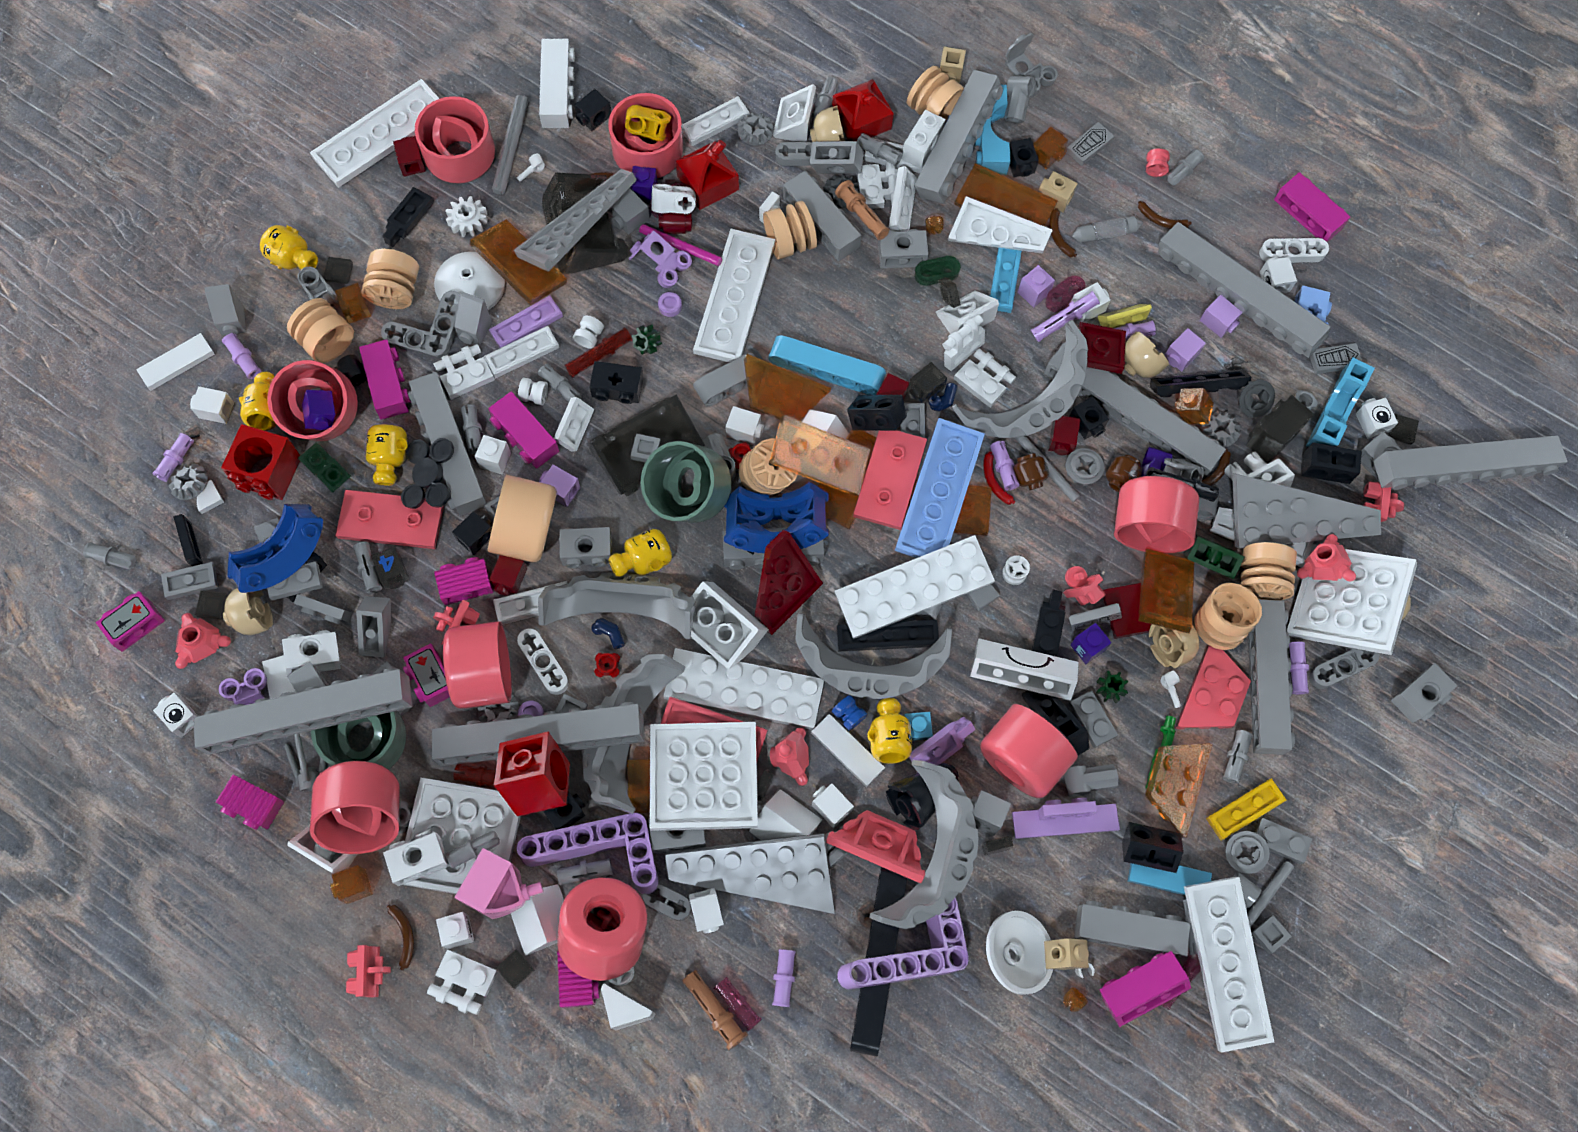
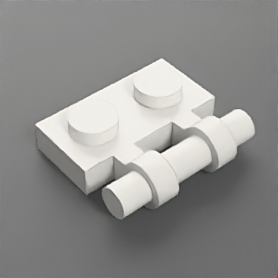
(871, 181)
(963, 342)
(467, 377)
(982, 384)
(467, 974)

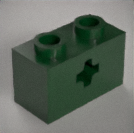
(1214, 556)

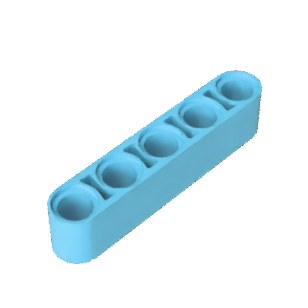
(826, 365)

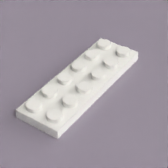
(373, 135)
(734, 296)
(914, 586)
(747, 690)
(1228, 964)

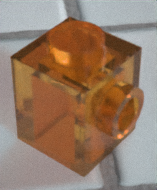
(1050, 147)
(352, 303)
(1194, 406)
(350, 885)

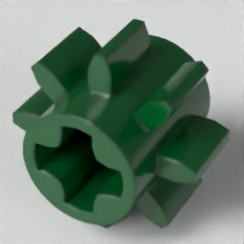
(646, 339)
(1110, 693)

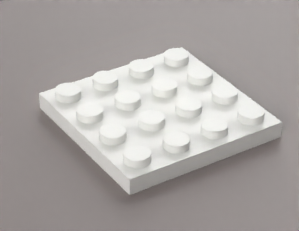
(1357, 612)
(703, 776)
(457, 815)

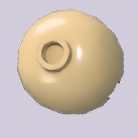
(827, 126)
(1142, 357)
(247, 612)
(1172, 646)

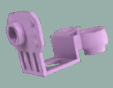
(667, 261)
(246, 692)

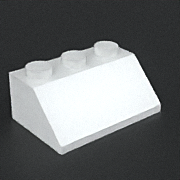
(724, 625)

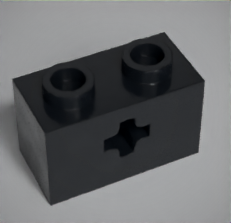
(628, 380)

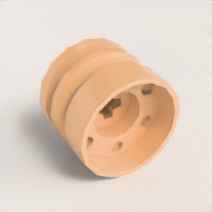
(934, 93)
(793, 229)
(390, 279)
(320, 330)
(761, 477)
(1269, 570)
(1228, 616)

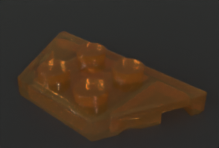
(780, 391)
(1177, 782)

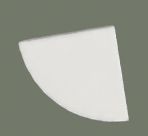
(209, 498)

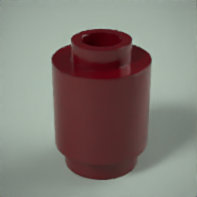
(675, 223)

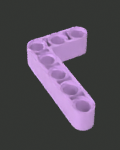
(596, 844)
(915, 961)

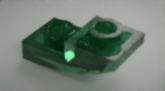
(324, 467)

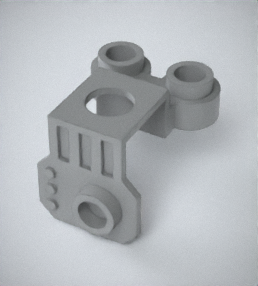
(1016, 54)

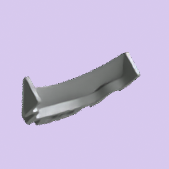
(1047, 406)
(622, 594)
(867, 680)
(608, 764)
(952, 856)

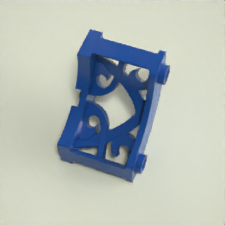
(758, 509)
(280, 554)

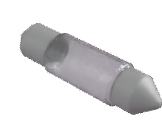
(1107, 229)

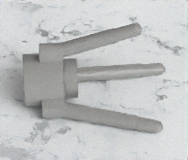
(305, 776)

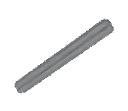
(510, 145)

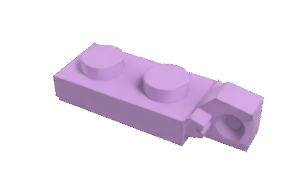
(944, 742)

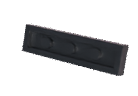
(1209, 381)
(893, 636)

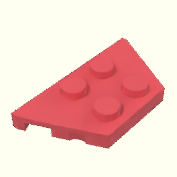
(1215, 693)
(881, 843)

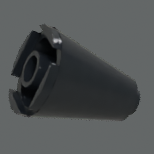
(913, 799)

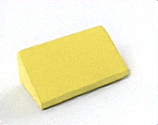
(1123, 316)

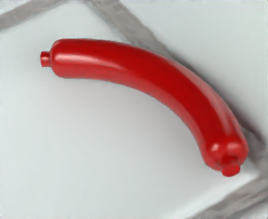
(992, 482)

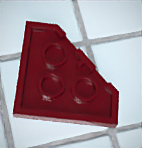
(784, 582)

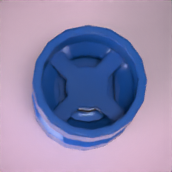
(849, 712)

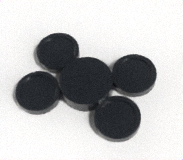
(427, 473)

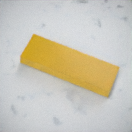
(1246, 809)

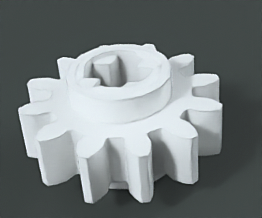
(466, 216)

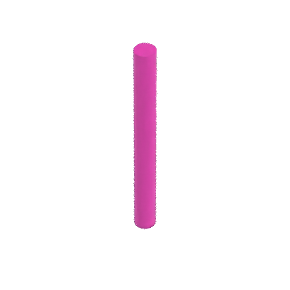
(683, 246)

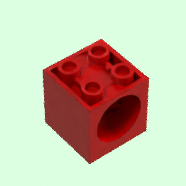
(251, 446)
(532, 774)

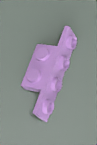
(1065, 819)

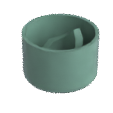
(663, 478)
(384, 749)

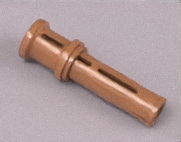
(856, 203)
(722, 1020)

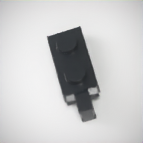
(406, 216)
(1049, 625)

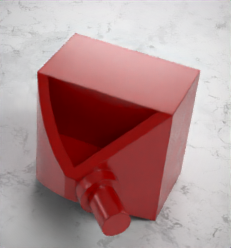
(863, 111)
(708, 174)

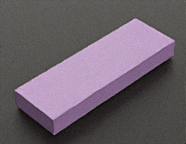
(526, 322)

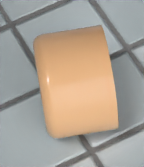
(522, 519)

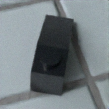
(1060, 717)

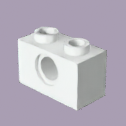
(922, 139)
(324, 660)
(432, 858)

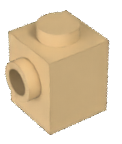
(952, 63)
(1059, 188)
(1066, 954)

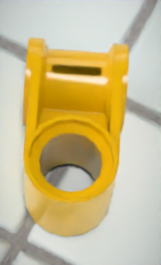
(648, 122)

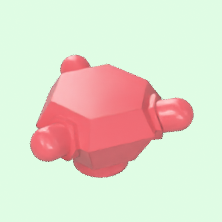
(1328, 562)
(197, 640)
(792, 756)

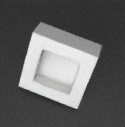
(770, 203)

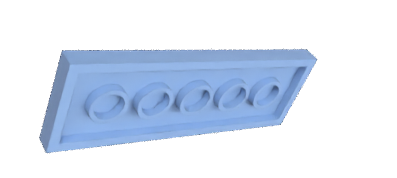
(940, 489)

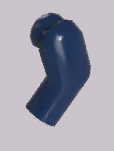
(944, 401)
(609, 629)

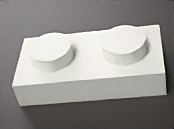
(573, 424)

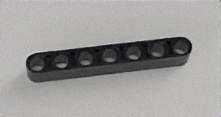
(881, 942)

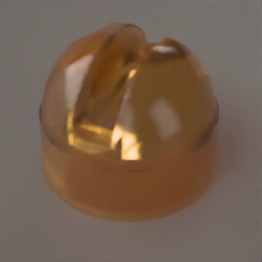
(934, 224)
(1074, 999)

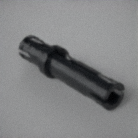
(1204, 490)

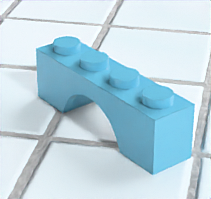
(993, 151)
(1340, 403)

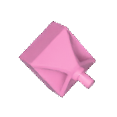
(495, 887)

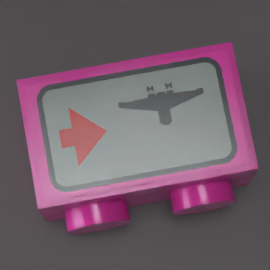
(129, 621)
(428, 673)

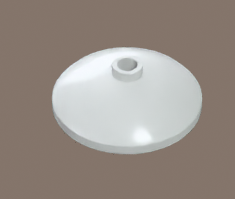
(482, 281)
(1018, 952)

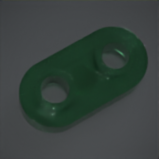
(936, 270)

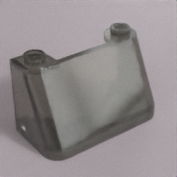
(598, 245)
(613, 448)

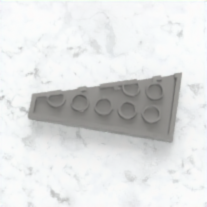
(561, 234)
(1292, 515)
(772, 870)

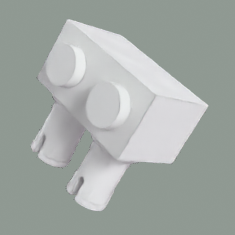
(1274, 472)

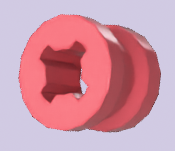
(1157, 162)

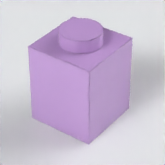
(1035, 286)
(1221, 317)
(1184, 349)
(565, 484)

